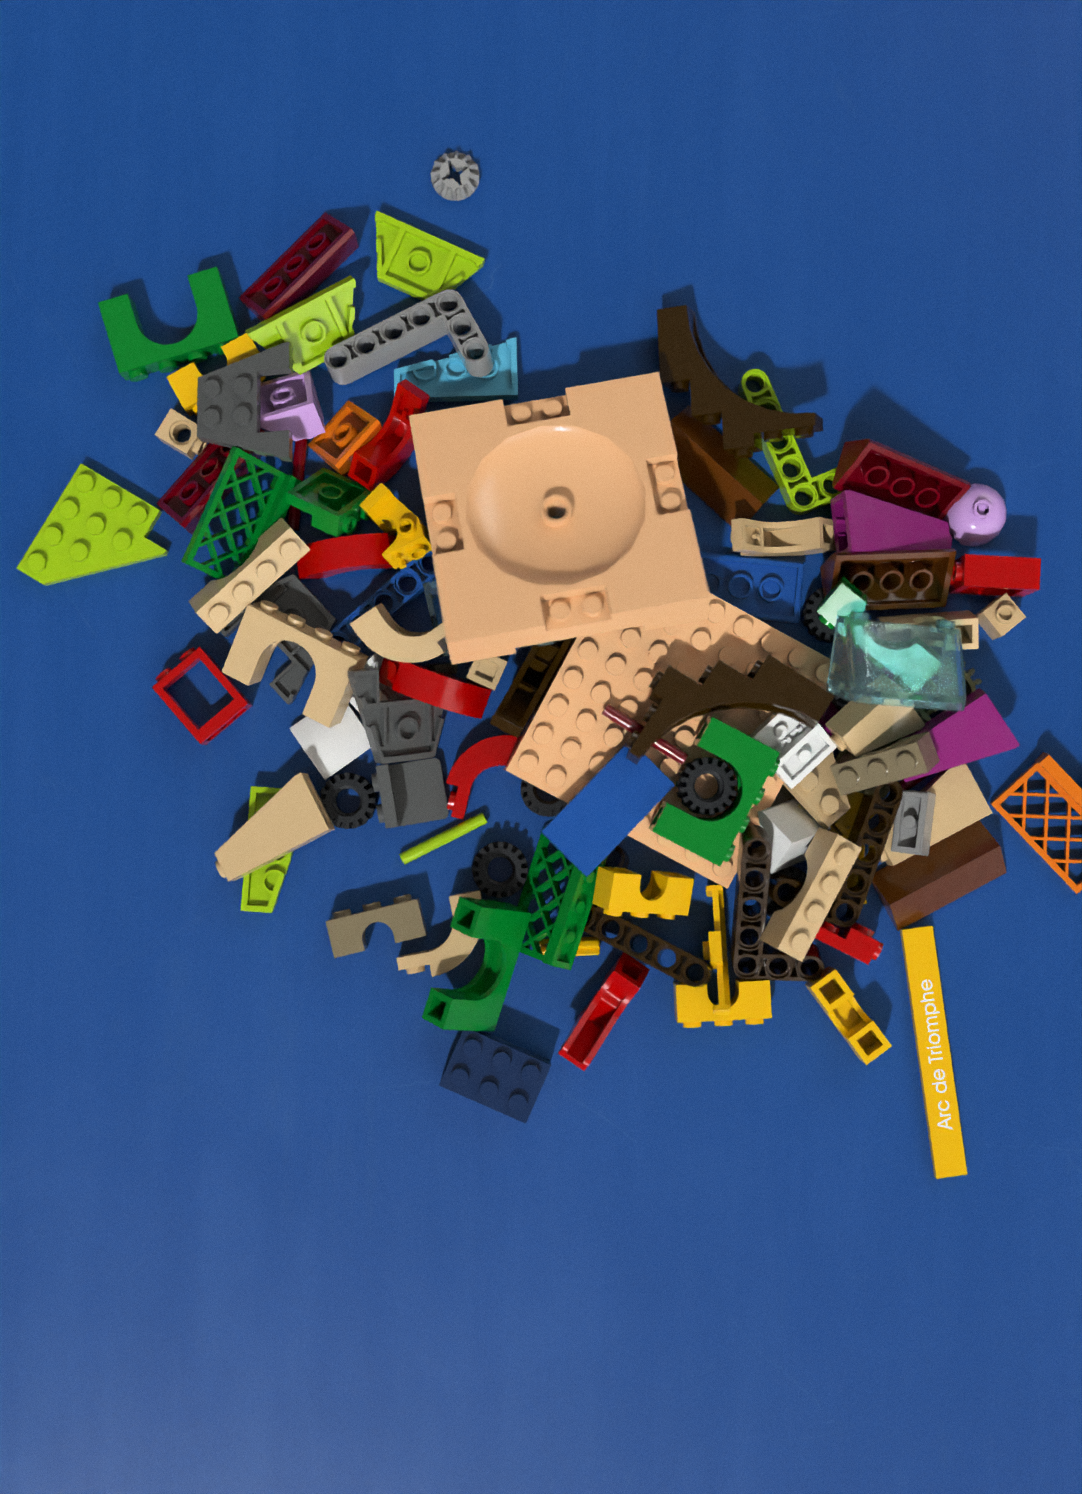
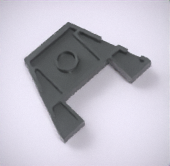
(232, 400)
(295, 599)
(397, 727)

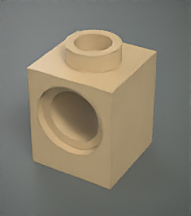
(169, 432)
(1000, 616)
(487, 672)

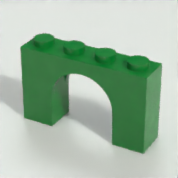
(139, 356)
(714, 836)
(481, 1000)

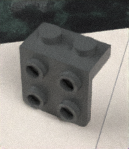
(410, 793)

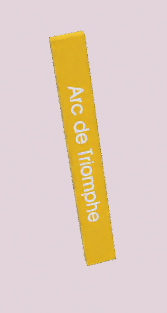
(933, 1052)

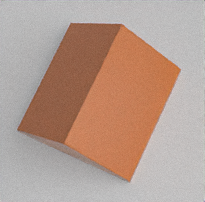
(345, 434)

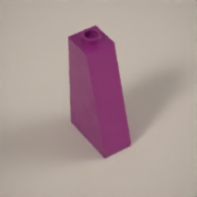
(876, 525)
(967, 734)

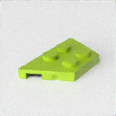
(419, 261)
(311, 325)

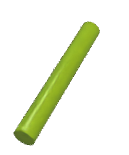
(443, 838)

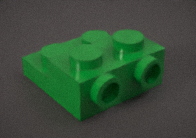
(330, 501)

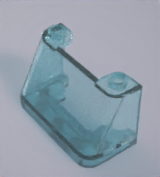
(897, 663)

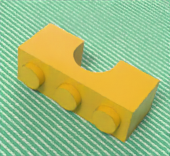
(185, 380)
(619, 892)
(749, 1003)
(848, 1016)

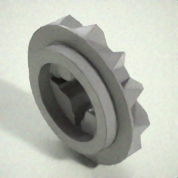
(450, 188)

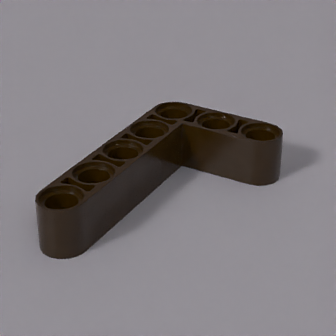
(864, 867)
(754, 917)
(655, 947)

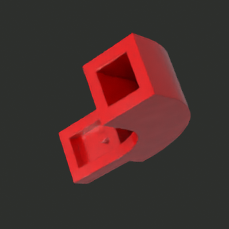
(393, 443)
(344, 555)
(435, 687)
(476, 759)

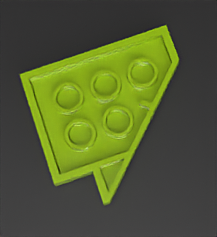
(91, 531)

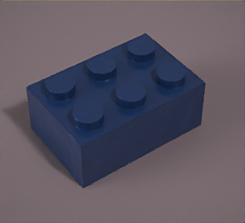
(496, 1073)

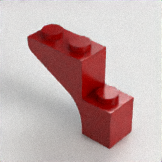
(603, 1011)

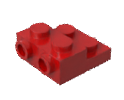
(852, 940)

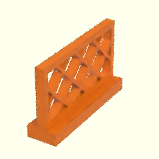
(1065, 788)

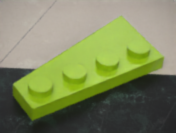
(264, 885)

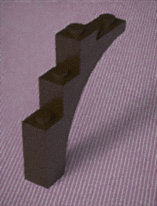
(744, 423)
(529, 687)
(773, 689)

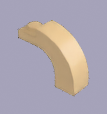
(782, 538)
(395, 643)
(446, 955)

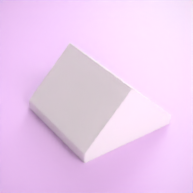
(789, 833)

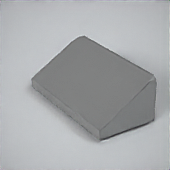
(914, 823)

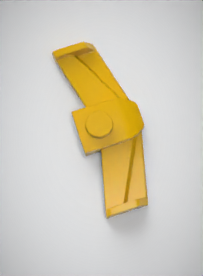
(716, 950)

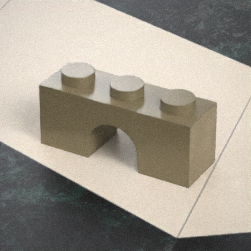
(899, 761)
(348, 930)

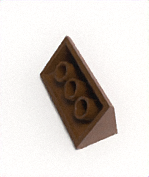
(724, 483)
(894, 577)
(933, 881)

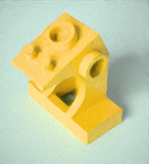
(412, 535)

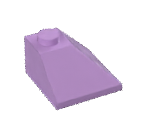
(291, 405)

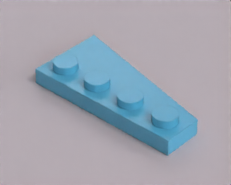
(450, 381)

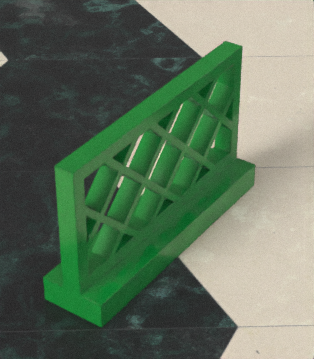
(270, 511)
(573, 907)

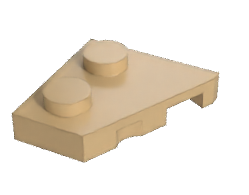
(821, 795)

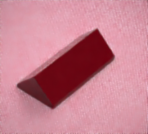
(301, 268)
(897, 478)
(192, 490)

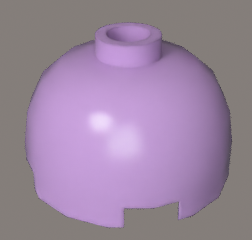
(977, 516)

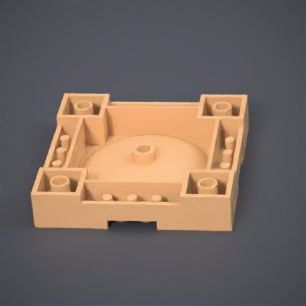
(612, 559)

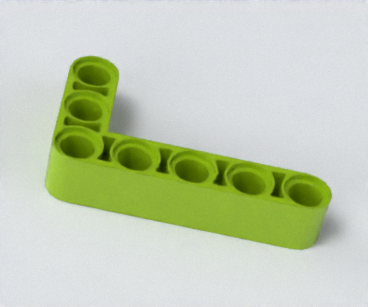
(789, 454)

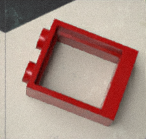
(995, 575)
(224, 717)

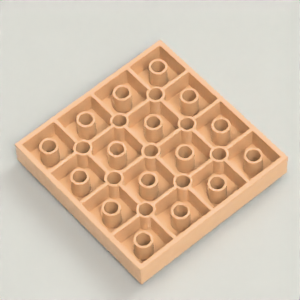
(573, 740)

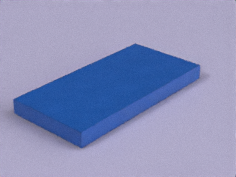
(756, 585)
(606, 810)

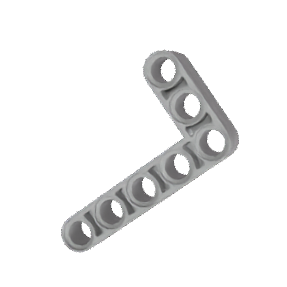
(412, 337)

